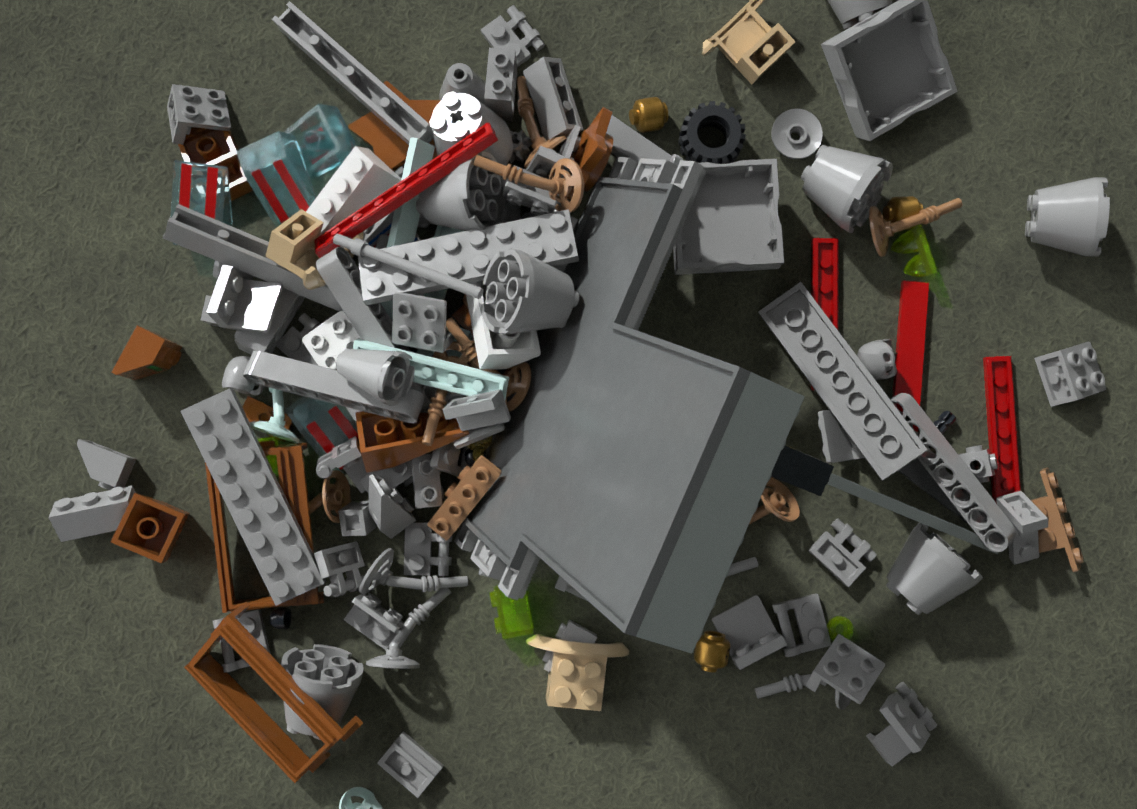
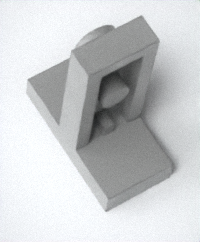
(1027, 521)

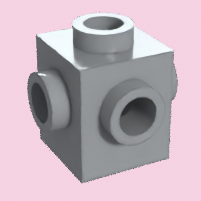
(987, 460)

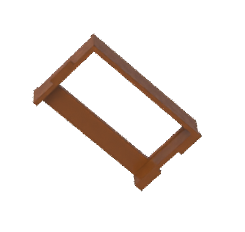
(293, 483)
(250, 714)

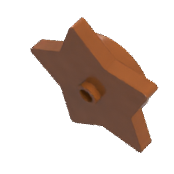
(383, 140)
(593, 150)

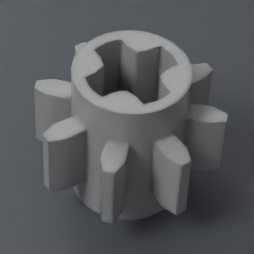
(520, 146)

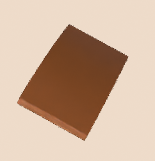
(218, 149)

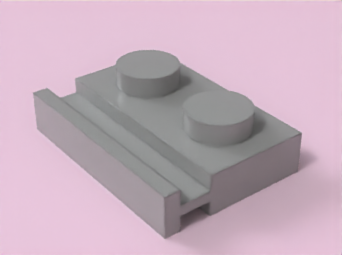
(410, 764)

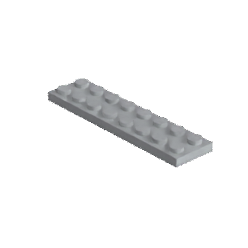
(468, 255)
(842, 382)
(253, 496)

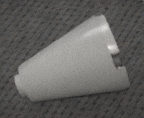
(464, 80)
(378, 372)

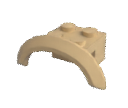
(750, 42)
(294, 247)
(576, 671)

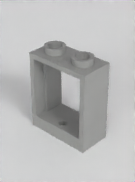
(501, 82)

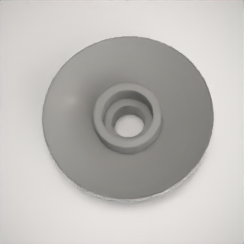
(803, 124)

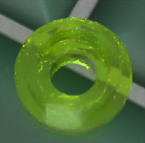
(848, 627)

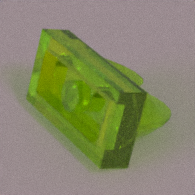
(912, 242)

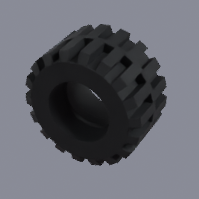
(715, 117)

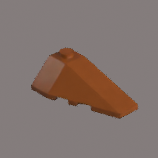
(393, 442)

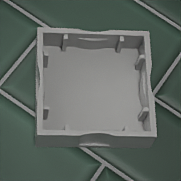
(889, 67)
(732, 221)

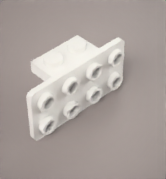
(330, 340)

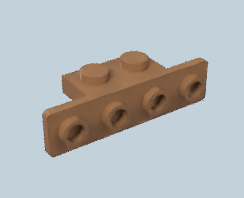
(464, 496)
(1059, 532)

